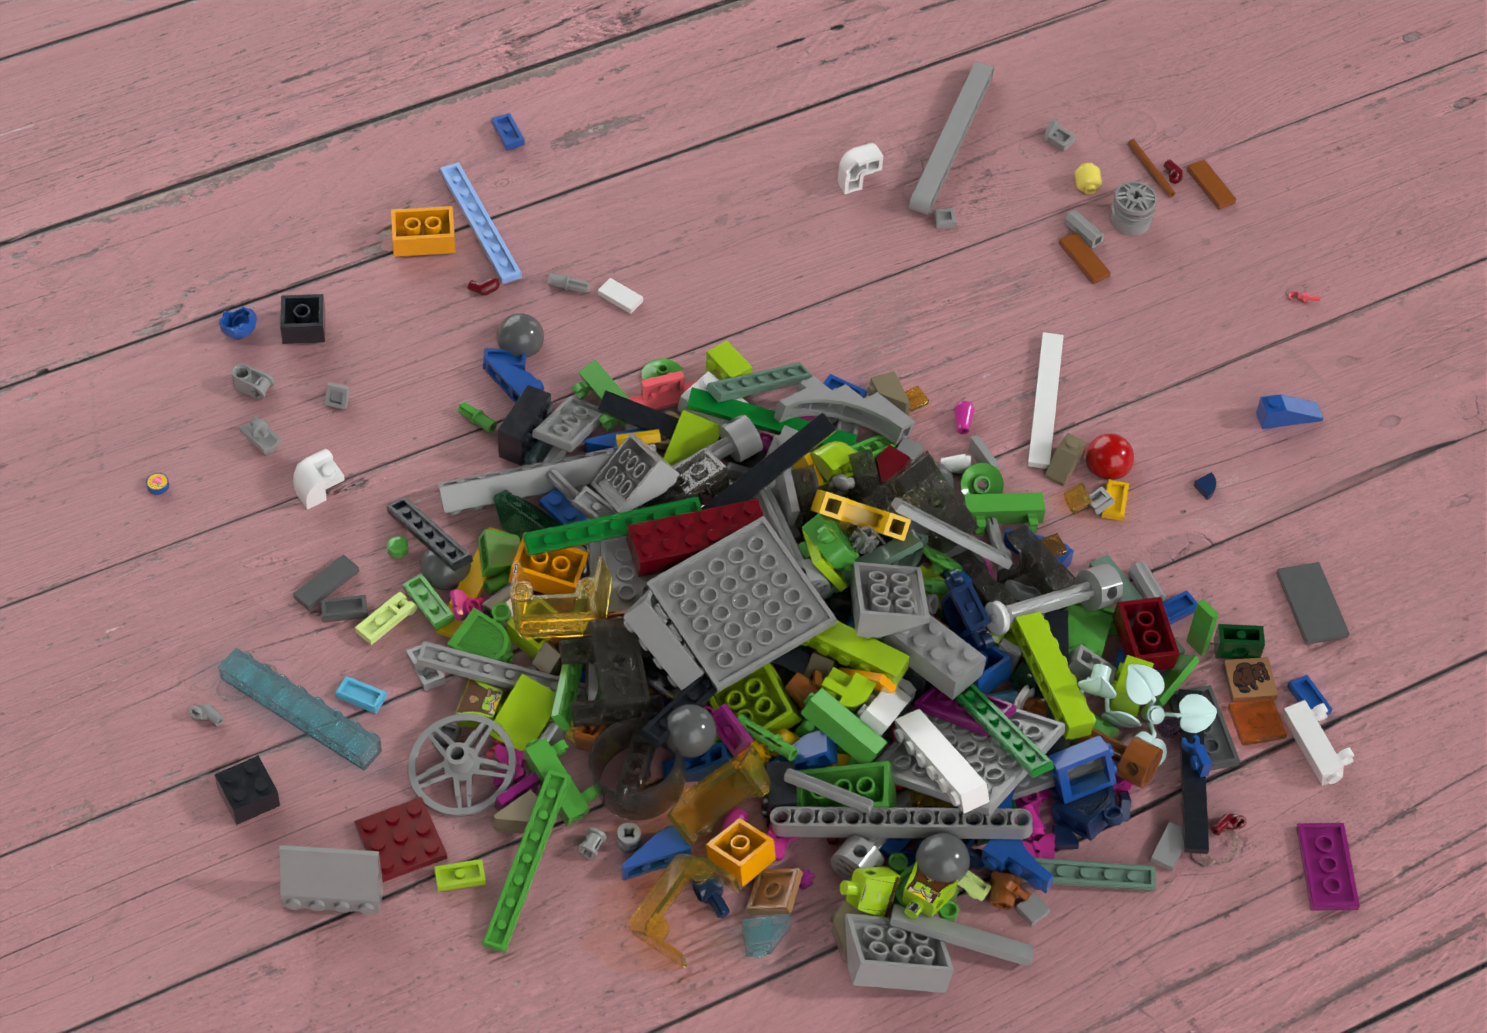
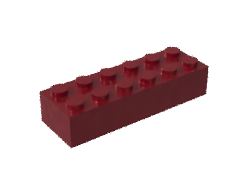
(673, 539)

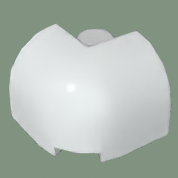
(856, 164)
(315, 476)

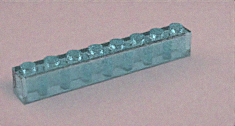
(300, 708)

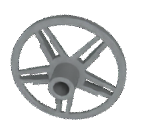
(461, 763)

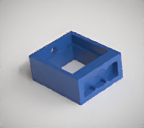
(1077, 756)

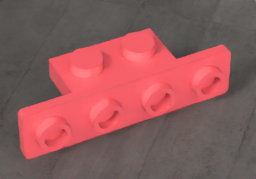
(662, 391)

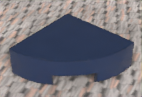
(1206, 485)
(1125, 803)
(1064, 838)

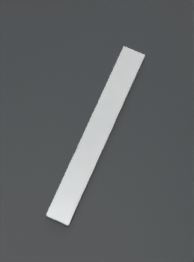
(1045, 401)

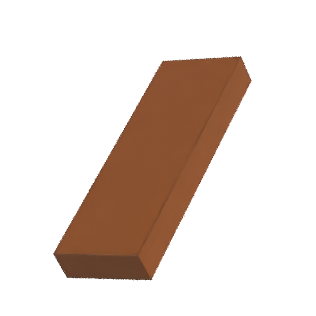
(1211, 184)
(1084, 258)

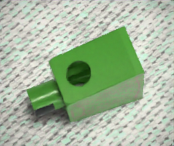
(497, 552)

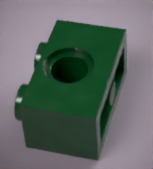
(1239, 641)

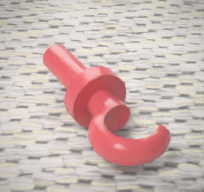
(1305, 297)
(491, 750)

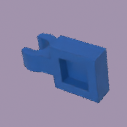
(1200, 759)

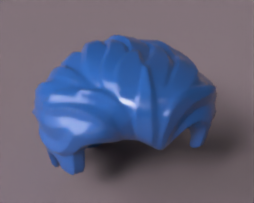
(238, 323)

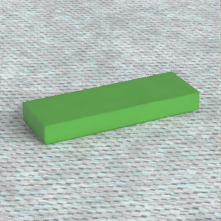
(428, 602)
(1202, 627)
(1174, 677)

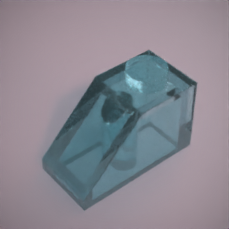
(764, 934)

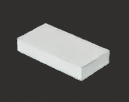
(620, 295)

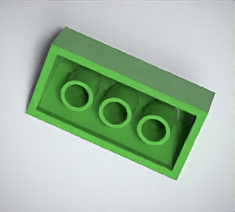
(866, 779)

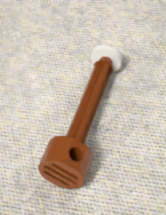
(1136, 761)

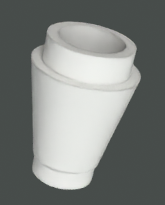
(957, 463)

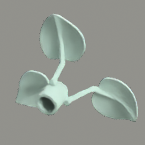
(1144, 684)
(1099, 685)

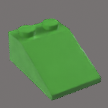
(1088, 629)

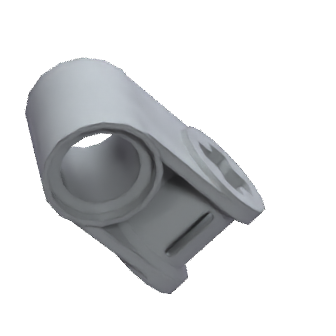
(251, 381)

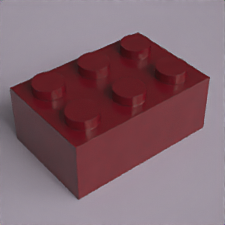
(1146, 632)

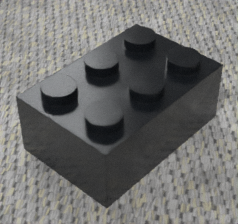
(517, 429)

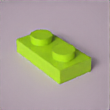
(460, 875)

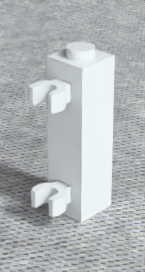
(1314, 743)

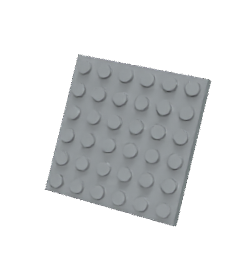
(741, 603)
(981, 753)

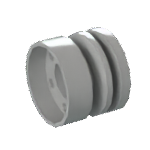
(1133, 208)

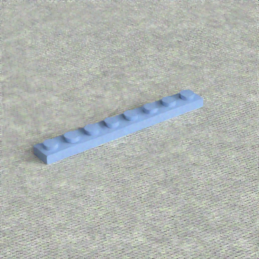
(480, 223)

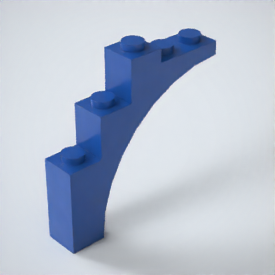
(1013, 855)

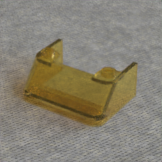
(559, 613)
(719, 793)
(649, 920)

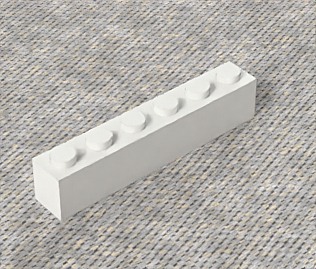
(941, 761)

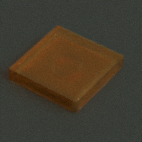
(1257, 721)

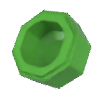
(397, 547)

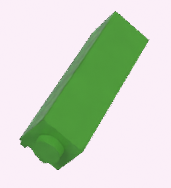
(597, 381)
(1006, 508)
(842, 727)
(540, 758)

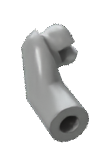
(841, 482)
(206, 712)

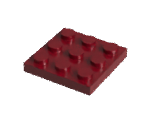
(403, 838)

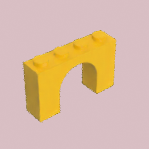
(860, 514)

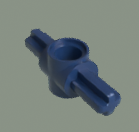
(711, 893)

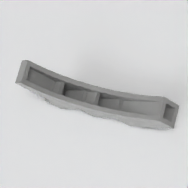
(844, 403)

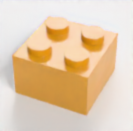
(742, 851)

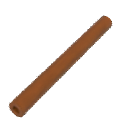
(1151, 168)

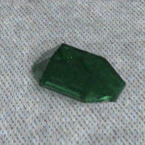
(520, 515)

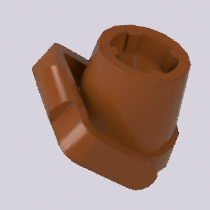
(801, 686)
(1005, 890)

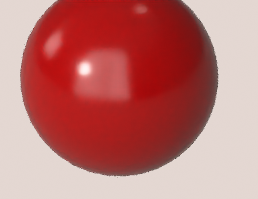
(1110, 456)

